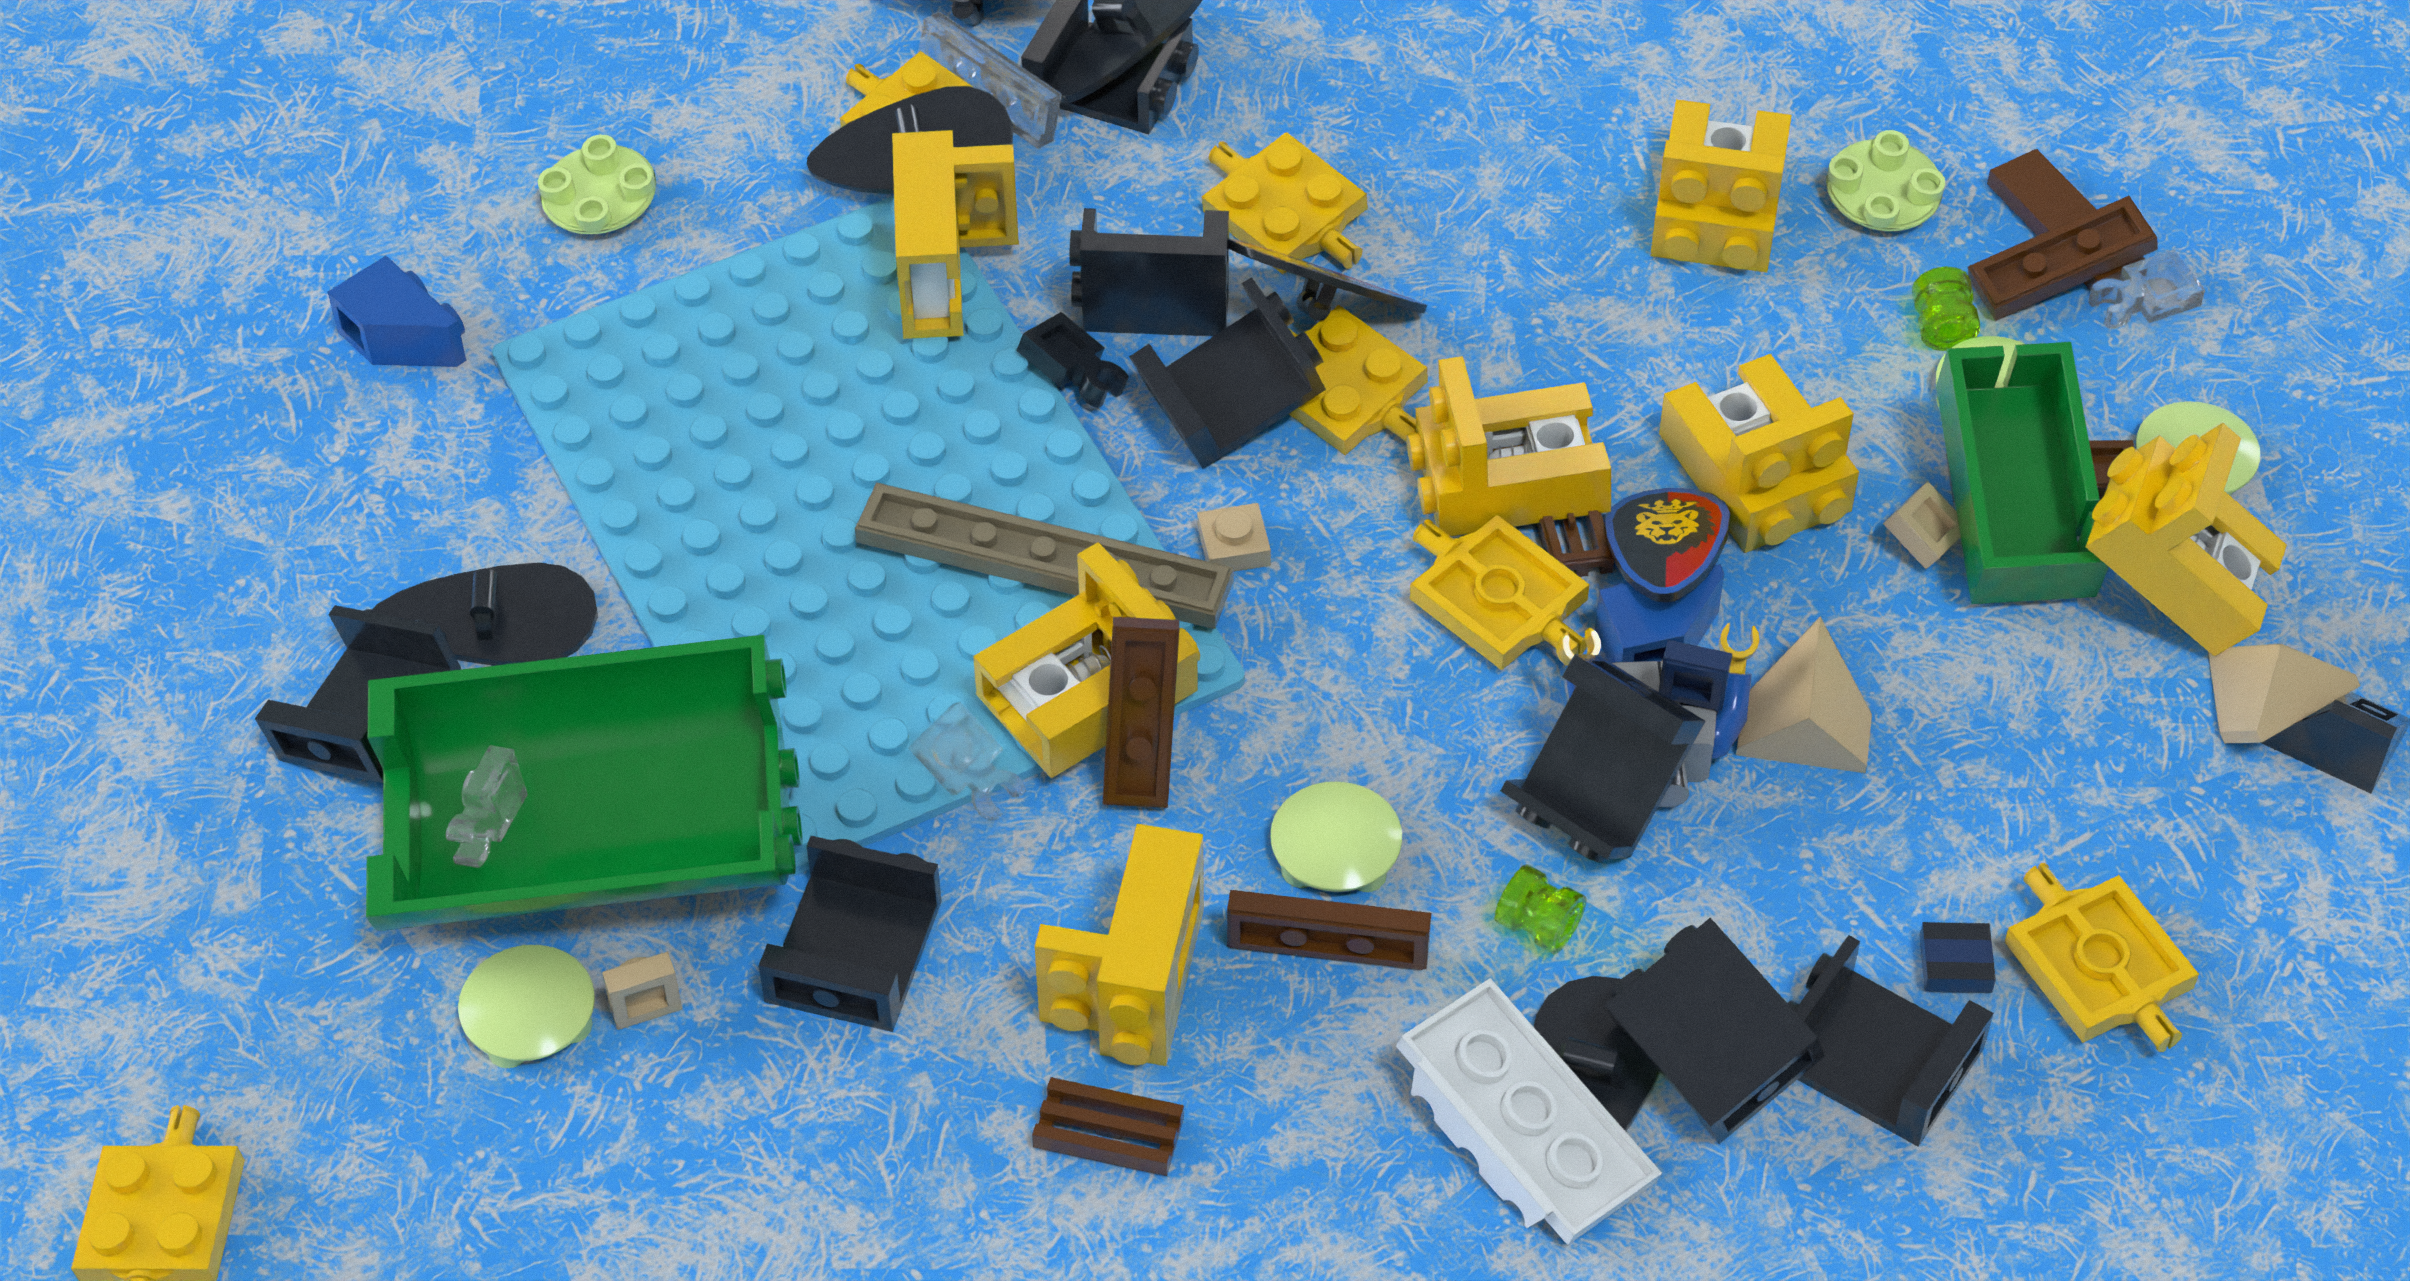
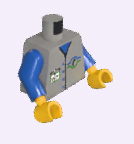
(1720, 727)

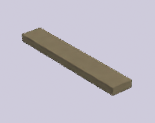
(1033, 550)

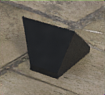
(2347, 741)

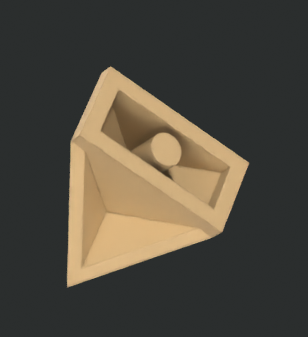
(2270, 689)
(1808, 709)

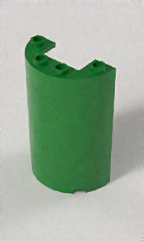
(637, 774)

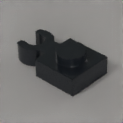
(1071, 354)

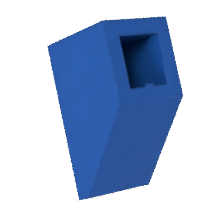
(395, 319)
(1638, 628)

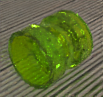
(1945, 307)
(1540, 909)

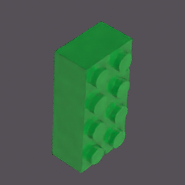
(2020, 472)

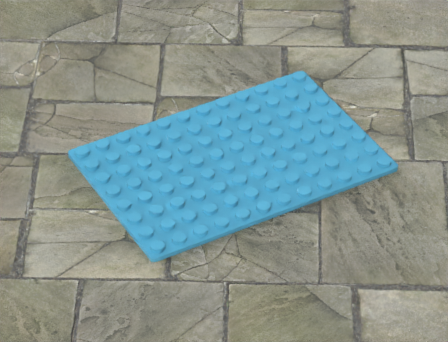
(728, 453)

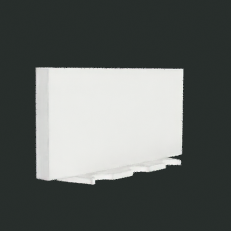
(1523, 1114)

